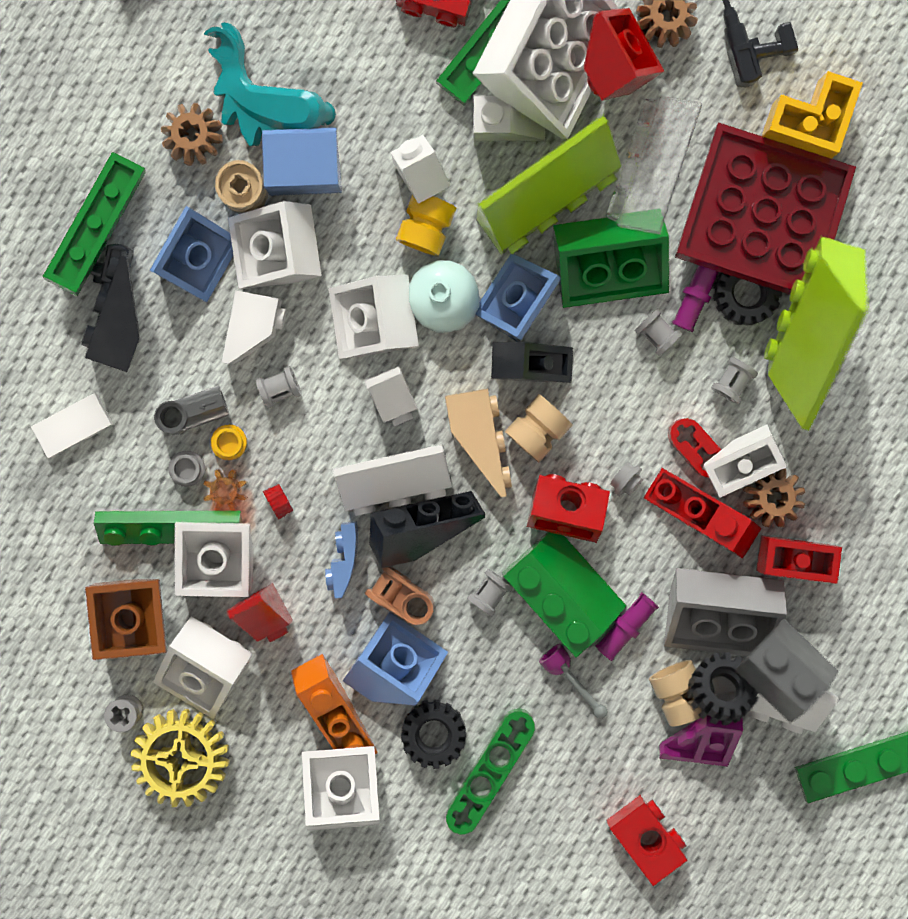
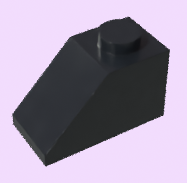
(531, 362)

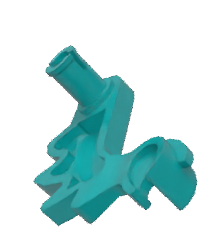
(260, 106)

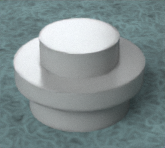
(186, 468)
(627, 479)

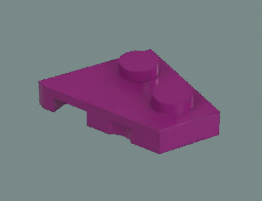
(703, 742)

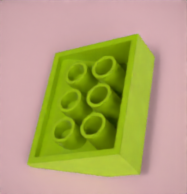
(550, 187)
(818, 327)

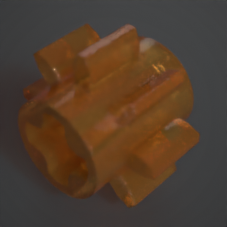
(234, 495)

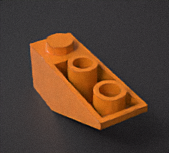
(329, 705)

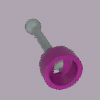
(557, 662)

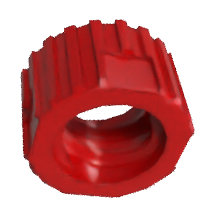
(278, 501)

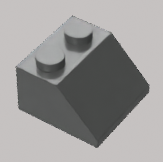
(787, 671)

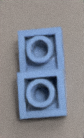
(342, 569)

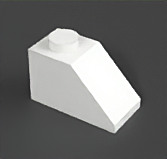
(500, 122)
(420, 168)
(251, 324)
(392, 396)
(745, 461)

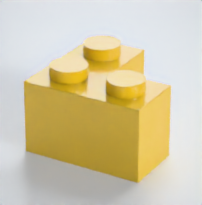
(817, 125)

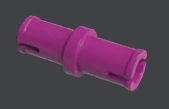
(695, 297)
(626, 626)

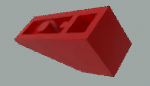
(262, 614)

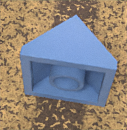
(301, 161)
(194, 254)
(516, 296)

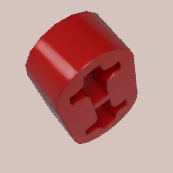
(685, 449)

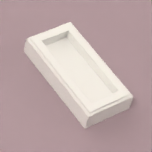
(72, 425)

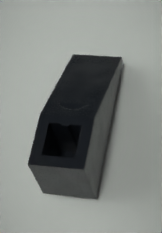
(116, 328)
(417, 528)

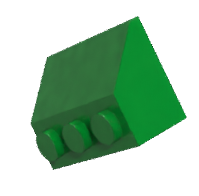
(609, 262)
(564, 591)

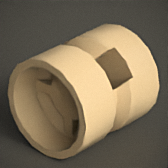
(241, 186)
(538, 428)
(673, 686)

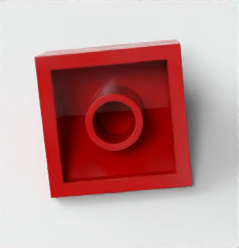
(619, 55)

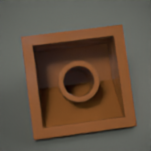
(125, 618)

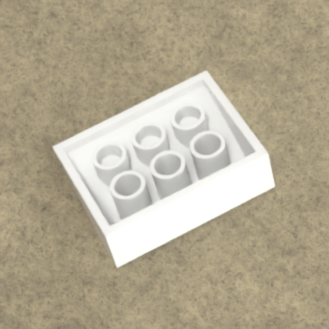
(540, 59)

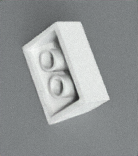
(393, 479)

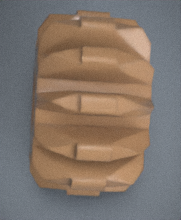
(677, 27)
(182, 145)
(769, 510)

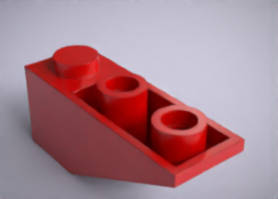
(703, 513)

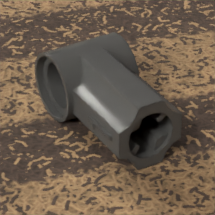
(195, 410)

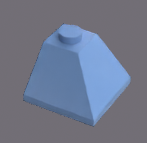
(395, 664)

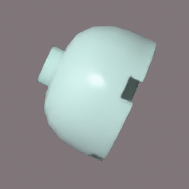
(443, 296)

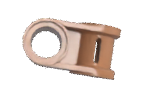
(399, 595)

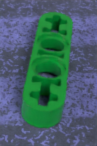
(494, 773)

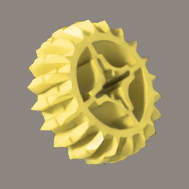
(174, 787)

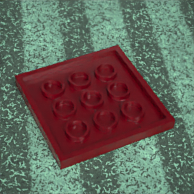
(762, 208)

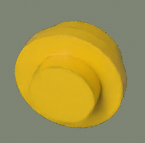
(228, 442)

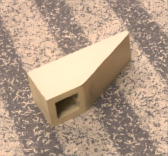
(474, 428)

